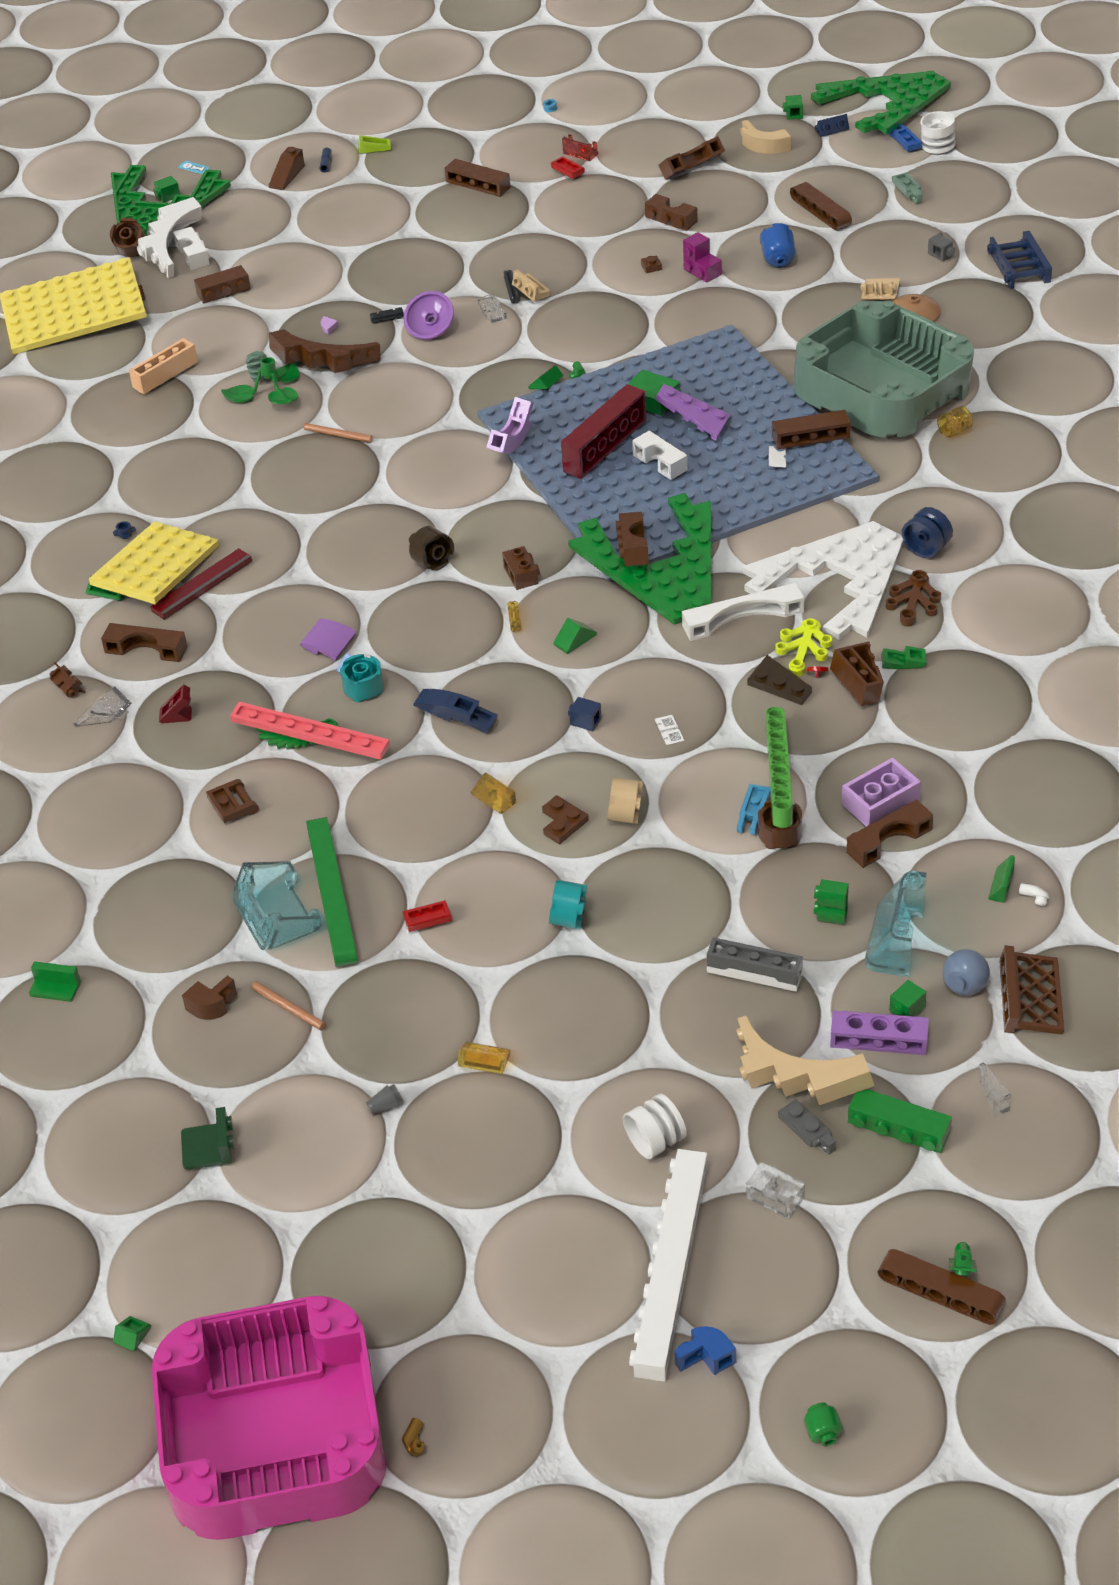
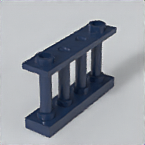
(1031, 250)

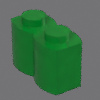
(831, 901)

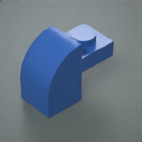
(706, 1345)

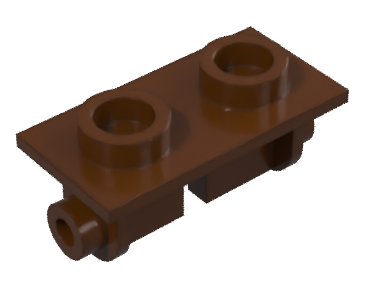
(67, 684)

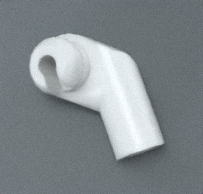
(1034, 891)

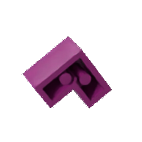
(698, 258)

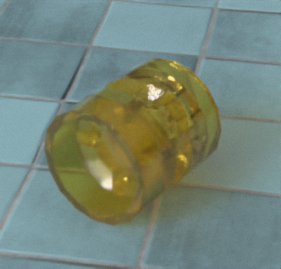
(954, 421)

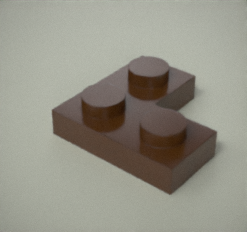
(565, 818)

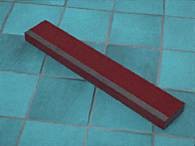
(201, 584)

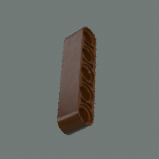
(820, 206)
(942, 1286)

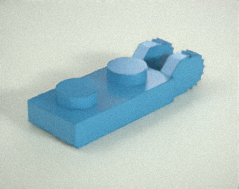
(753, 801)

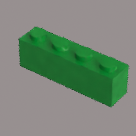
(899, 1120)

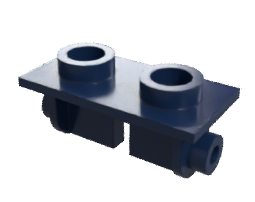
(832, 125)

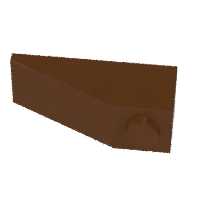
(287, 168)

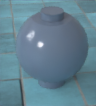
(966, 972)

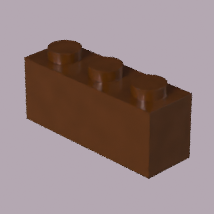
(222, 284)

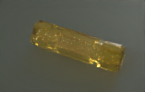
(514, 617)

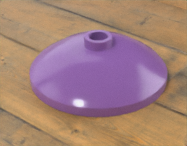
(425, 308)

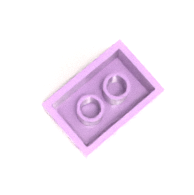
(880, 791)

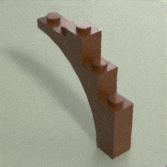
(314, 354)

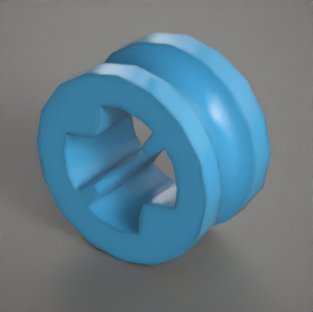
(550, 105)

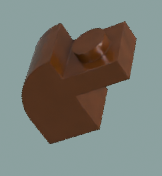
(208, 1002)

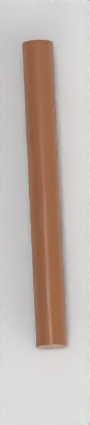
(337, 432)
(289, 1006)

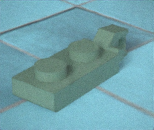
(908, 187)

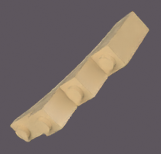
(823, 1078)

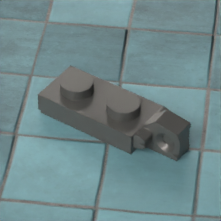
(807, 1126)

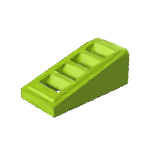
(373, 144)

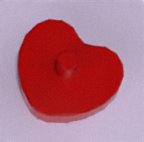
(817, 669)

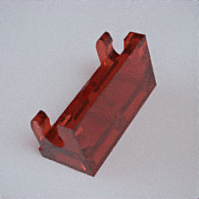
(579, 149)

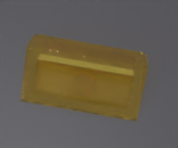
(494, 793)
(483, 1057)

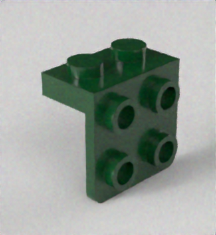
(208, 1143)

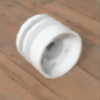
(938, 132)
(654, 1126)

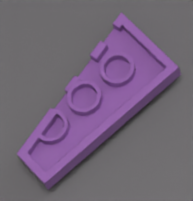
(702, 414)

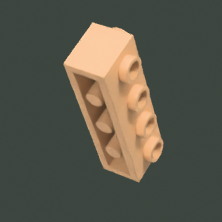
(163, 366)

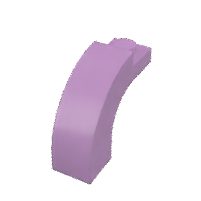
(515, 430)

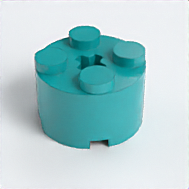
(361, 677)
(568, 904)

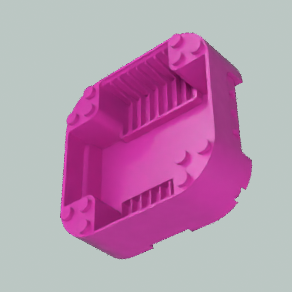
(267, 1417)

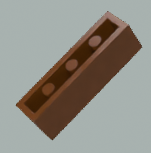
(477, 177)
(811, 429)

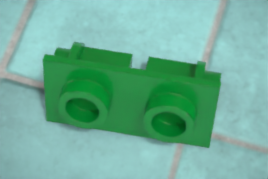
(962, 1260)

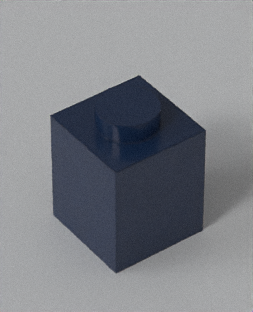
(585, 714)

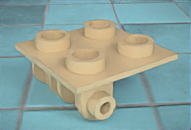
(880, 288)

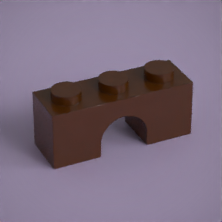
(680, 217)

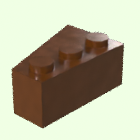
(858, 672)

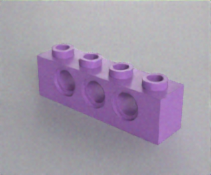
(879, 1032)

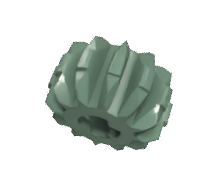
(253, 364)

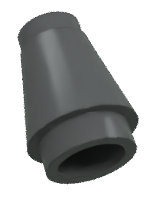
(384, 1099)

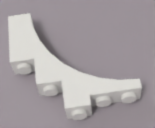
(160, 232)

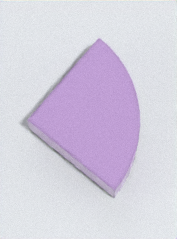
(328, 324)

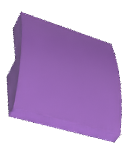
(328, 638)

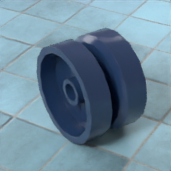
(927, 532)

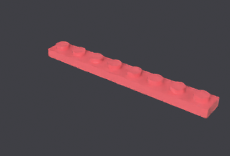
(310, 730)

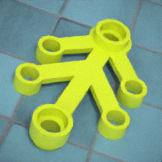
(809, 628)

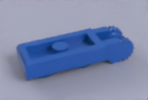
(906, 138)

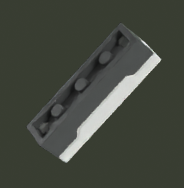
(754, 964)

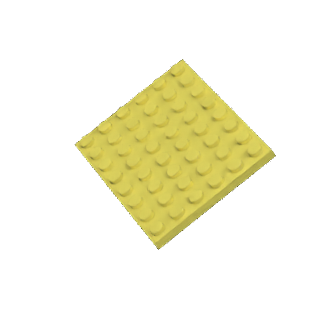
(72, 305)

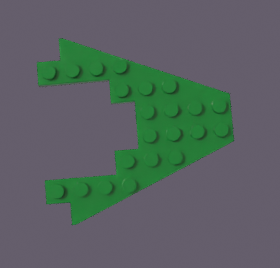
(907, 91)
(133, 204)
(666, 584)

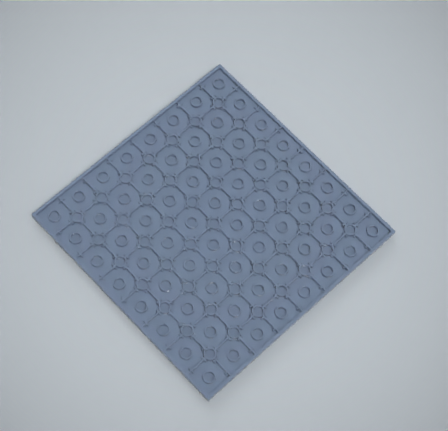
(728, 472)

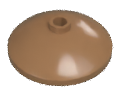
(920, 305)

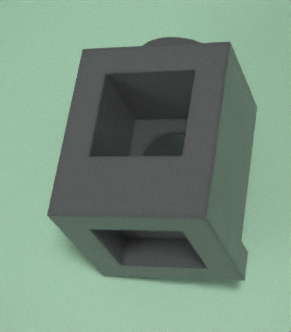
(940, 247)

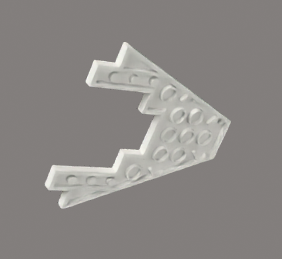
(861, 554)

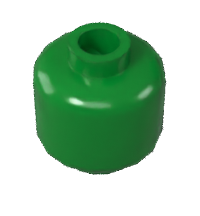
(823, 1424)

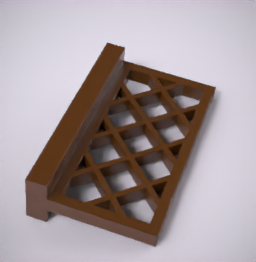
(1013, 990)

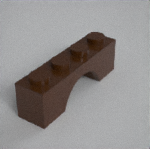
(682, 162)
(631, 539)
(122, 638)
(910, 821)

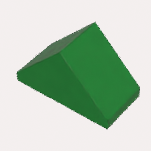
(573, 635)

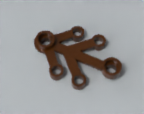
(917, 580)

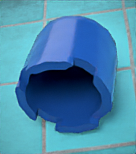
(778, 245)

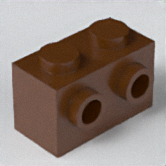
(520, 567)

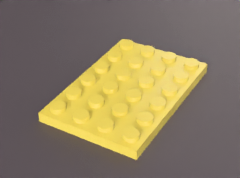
(154, 562)

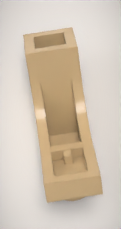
(765, 142)

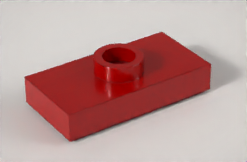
(567, 167)
(427, 916)

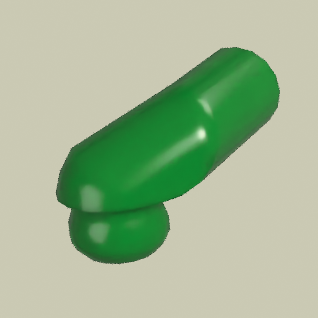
(578, 370)

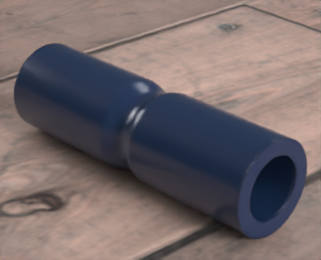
(325, 160)

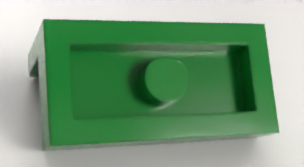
(54, 981)

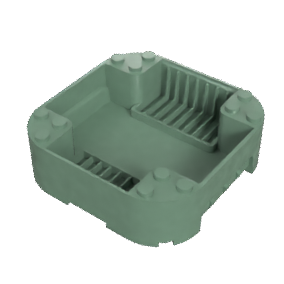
(882, 367)

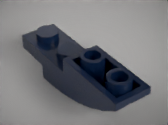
(456, 706)

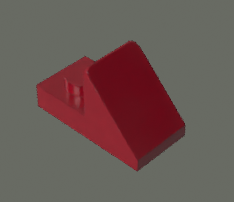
(177, 707)

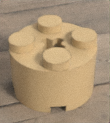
(625, 800)

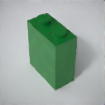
(651, 384)

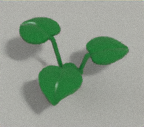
(285, 374)

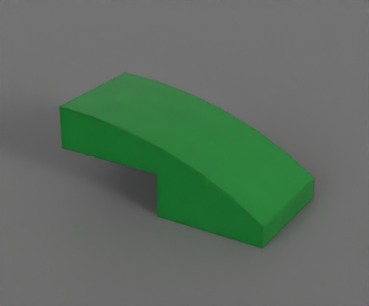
(907, 659)

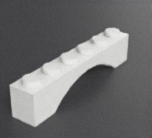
(778, 601)

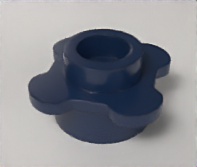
(124, 529)

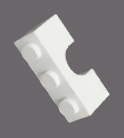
(194, 250)
(670, 459)

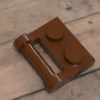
(227, 805)

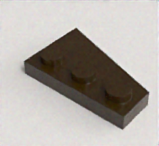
(779, 681)

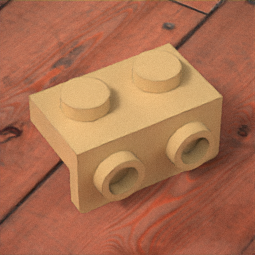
(530, 286)

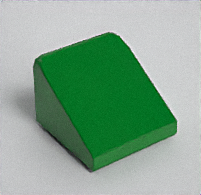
(130, 1332)

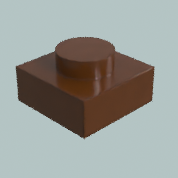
(651, 264)

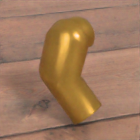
(410, 1437)

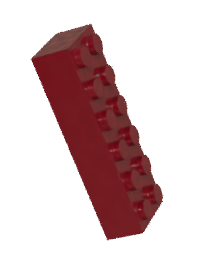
(603, 431)

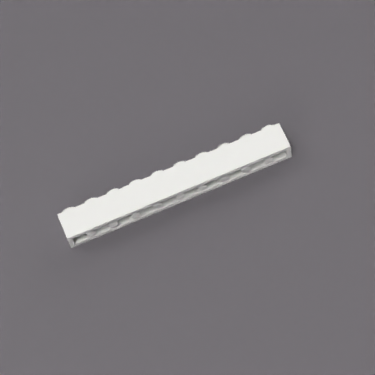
(670, 1266)

